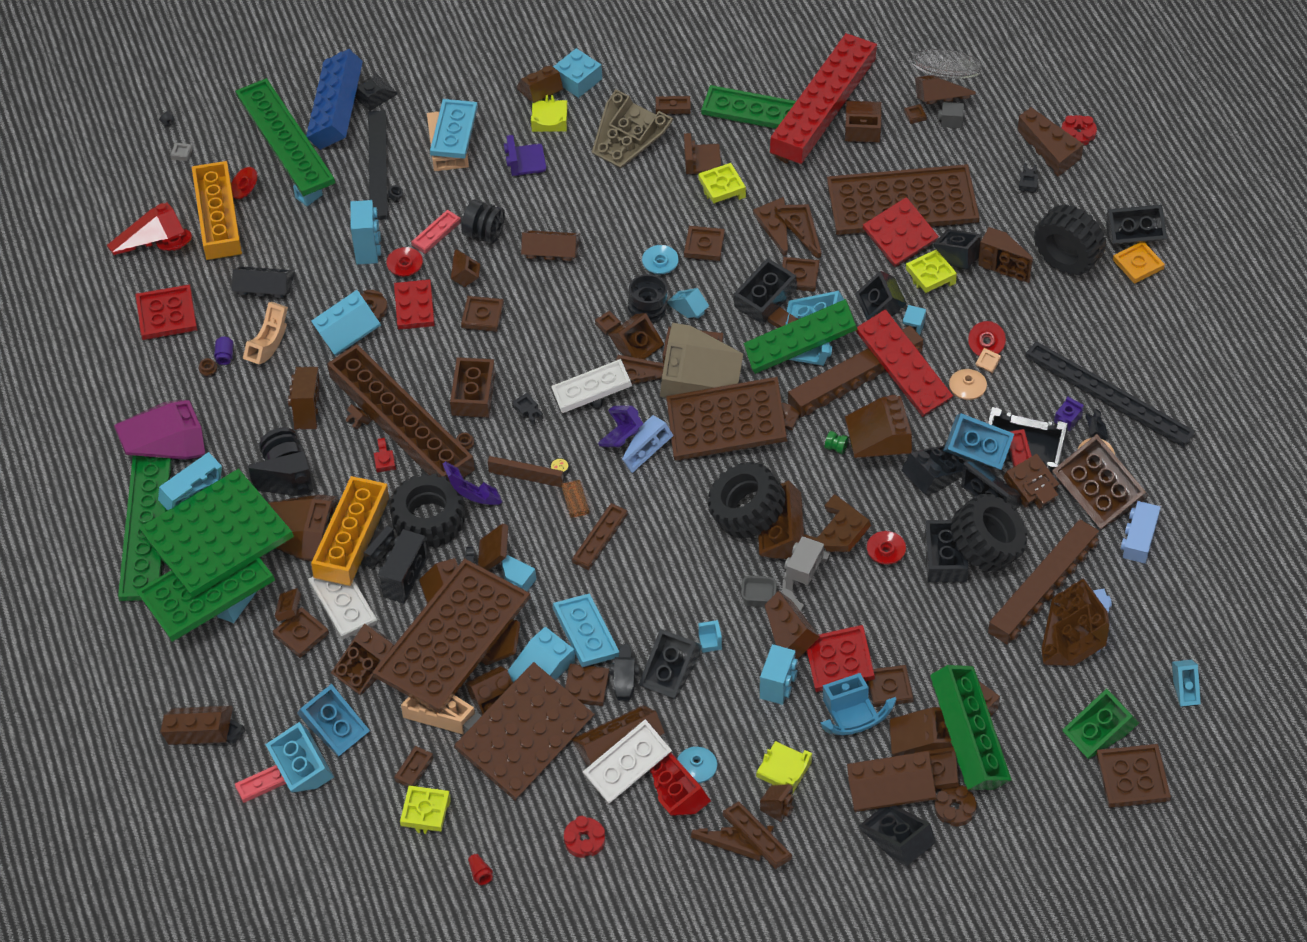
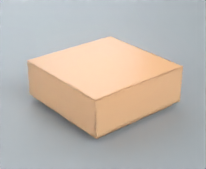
(988, 360)

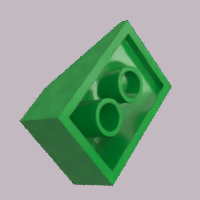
(1100, 724)

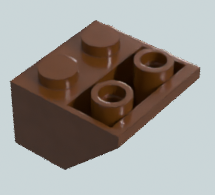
(488, 688)

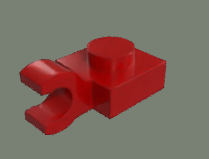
(384, 459)

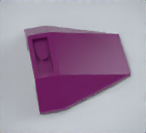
(163, 432)

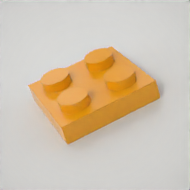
(1138, 262)

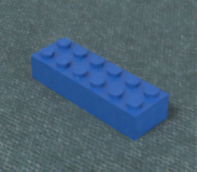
(334, 99)

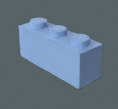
(1140, 531)

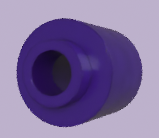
(223, 350)

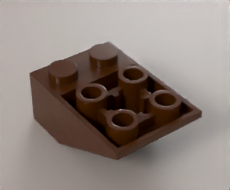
(933, 88)
(863, 121)
(1004, 255)
(362, 658)
(919, 732)

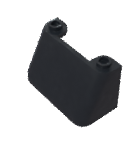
(1041, 436)

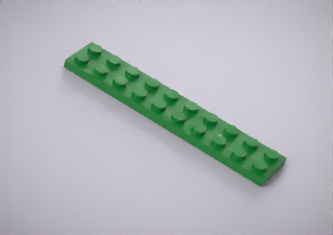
(285, 137)
(139, 559)

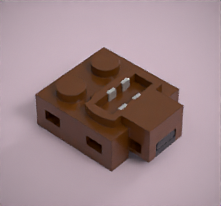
(1033, 482)

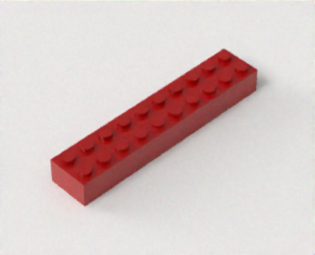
(823, 98)

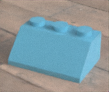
(346, 322)
(299, 759)

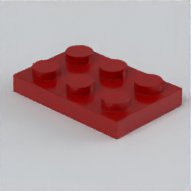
(414, 304)

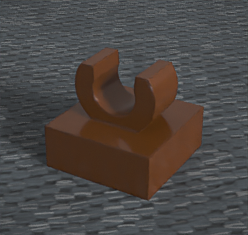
(359, 416)

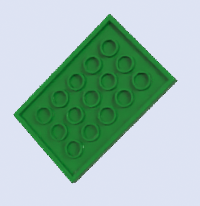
(181, 613)

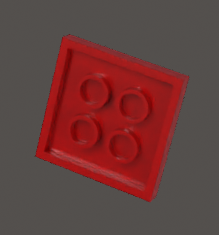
(900, 232)
(166, 312)
(840, 656)

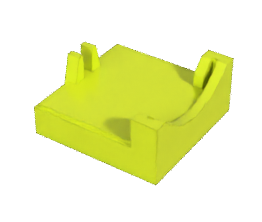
(549, 115)
(722, 183)
(931, 271)
(784, 765)
(425, 808)

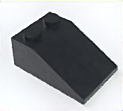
(282, 475)
(669, 663)
(899, 833)

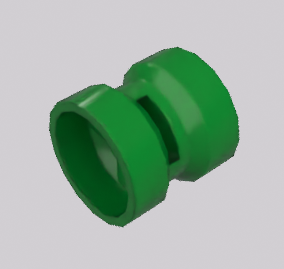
(836, 442)

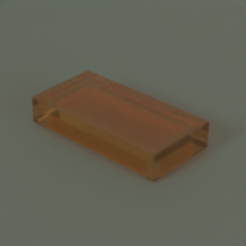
(575, 498)

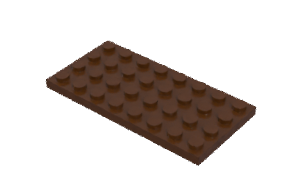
(938, 193)
(451, 635)

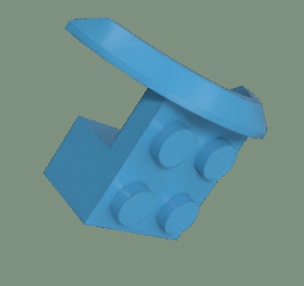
(851, 707)

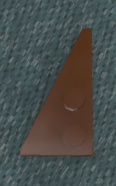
(801, 223)
(773, 224)
(641, 370)
(729, 839)

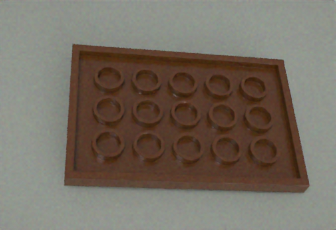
(726, 418)
(524, 731)

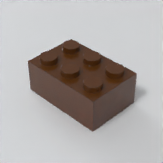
(472, 387)

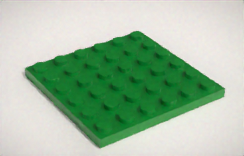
(216, 532)

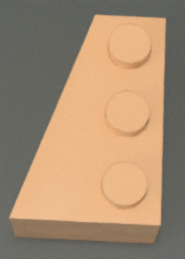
(450, 718)

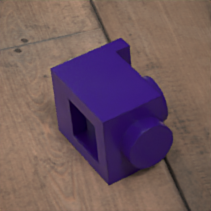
(1069, 413)

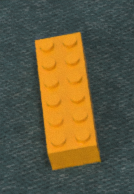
(216, 210)
(350, 531)

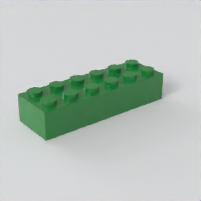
(970, 727)

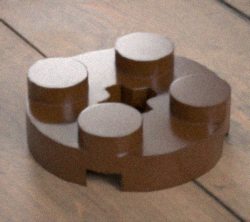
(378, 302)
(949, 814)

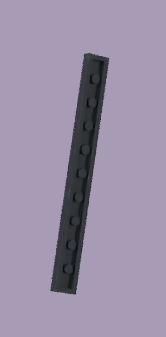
(1110, 394)

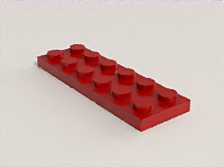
(904, 363)

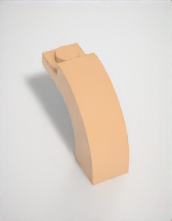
(267, 341)

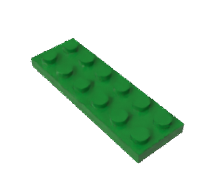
(745, 106)
(800, 336)

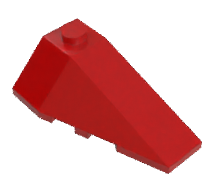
(677, 788)

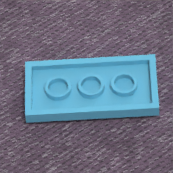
(453, 128)
(586, 630)

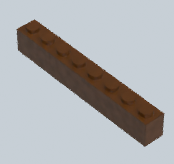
(842, 378)
(1043, 582)

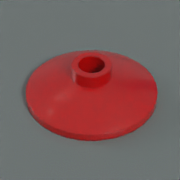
(244, 182)
(177, 243)
(404, 261)
(986, 330)
(886, 541)

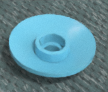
(660, 259)
(702, 770)

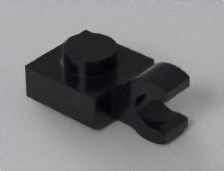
(1096, 425)

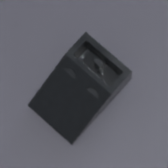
(933, 469)

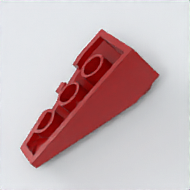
(153, 226)

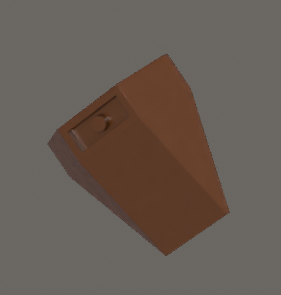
(307, 521)
(1074, 626)

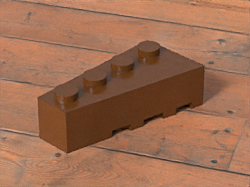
(1050, 141)

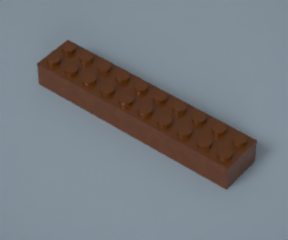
(398, 413)

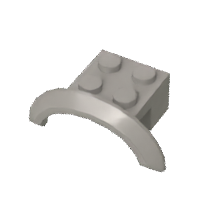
(802, 565)

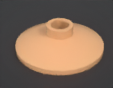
(967, 384)

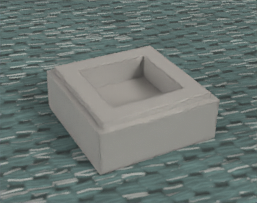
(181, 151)

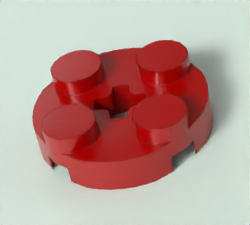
(1084, 123)
(581, 826)

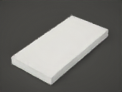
(591, 386)
(343, 606)
(626, 761)

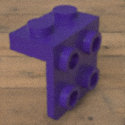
(524, 159)
(628, 425)

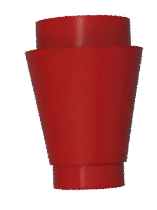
(480, 870)

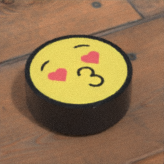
(560, 464)

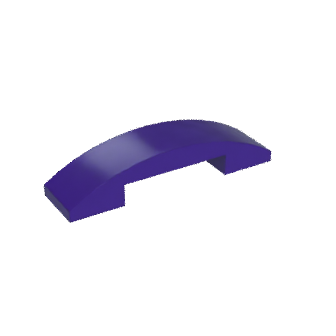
(483, 494)

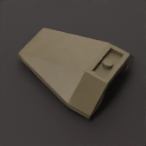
(627, 130)
(697, 362)

